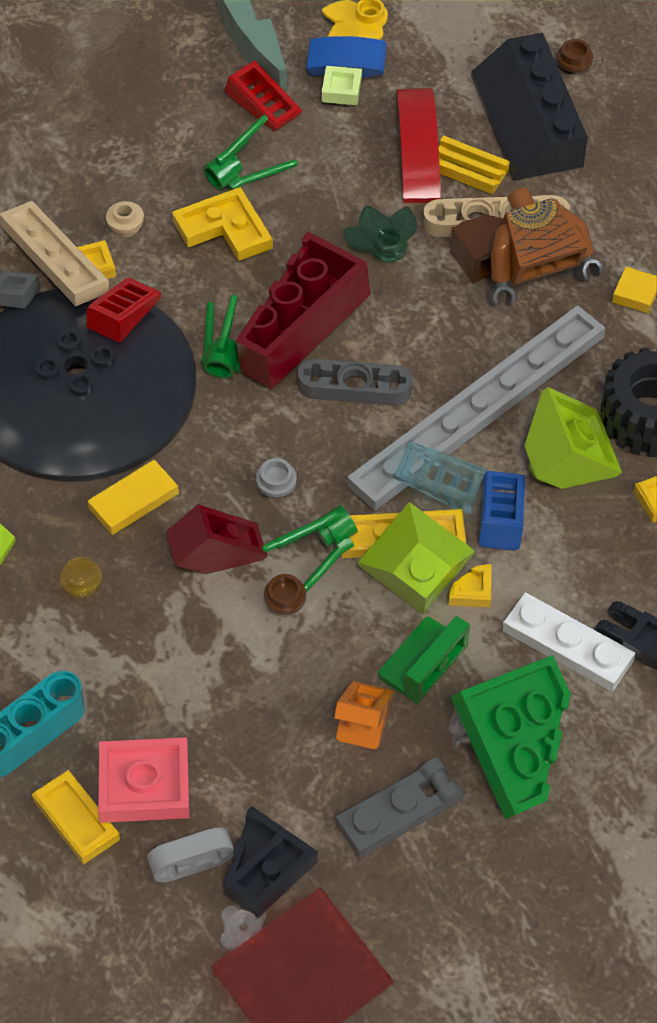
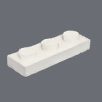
(568, 641)

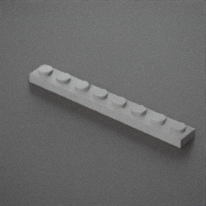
(480, 403)

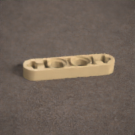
(464, 206)

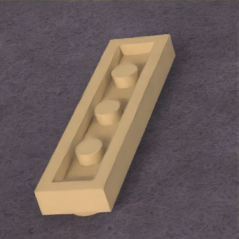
(54, 253)

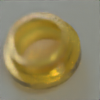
(81, 577)

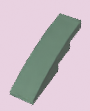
(253, 37)

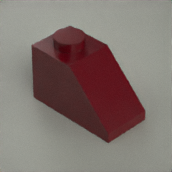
(214, 541)

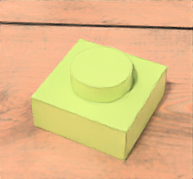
(341, 85)

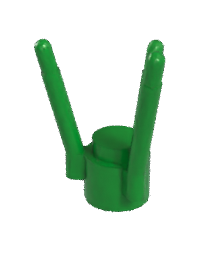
(225, 167)
(221, 356)
(331, 528)

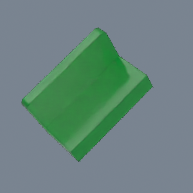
(425, 657)

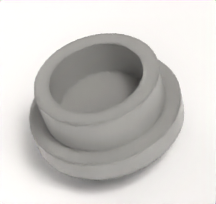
(276, 478)

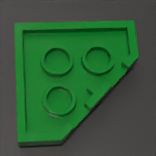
(516, 731)

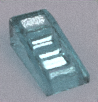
(434, 488)

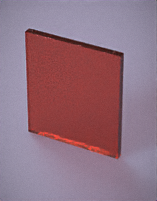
(303, 968)

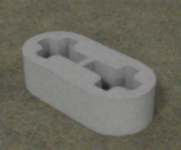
(190, 854)

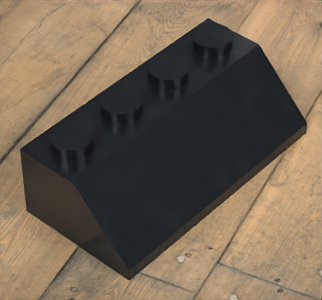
(530, 108)

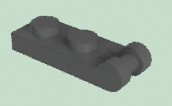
(398, 808)

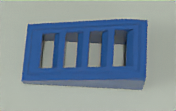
(502, 511)

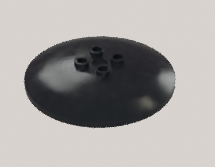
(96, 420)

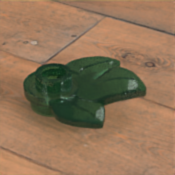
(382, 235)

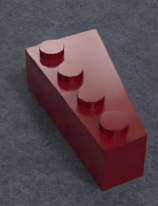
(302, 309)

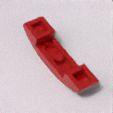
(418, 145)

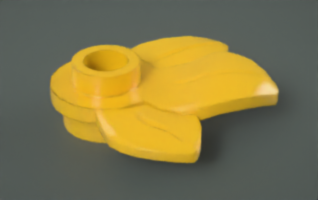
(357, 19)

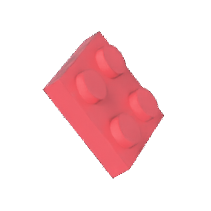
(143, 780)

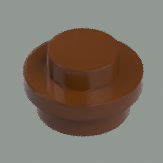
(575, 56)
(285, 594)

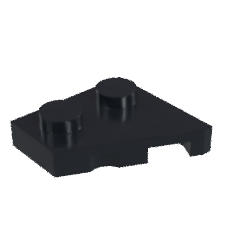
(265, 863)

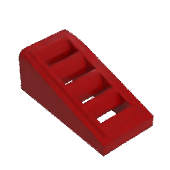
(255, 75)
(119, 325)

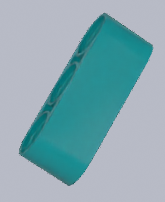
(41, 706)

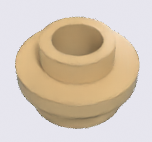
(125, 218)

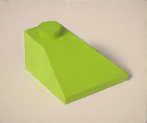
(569, 443)
(416, 558)

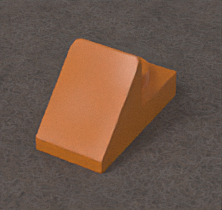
(363, 714)

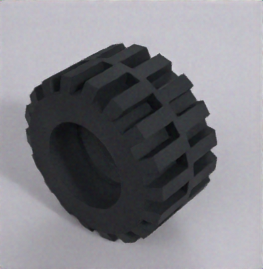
(622, 412)

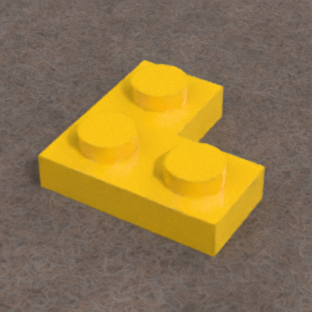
(224, 215)

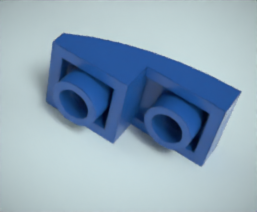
(347, 52)

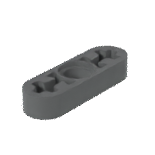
(365, 394)

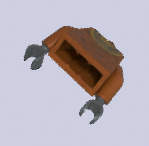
(538, 242)

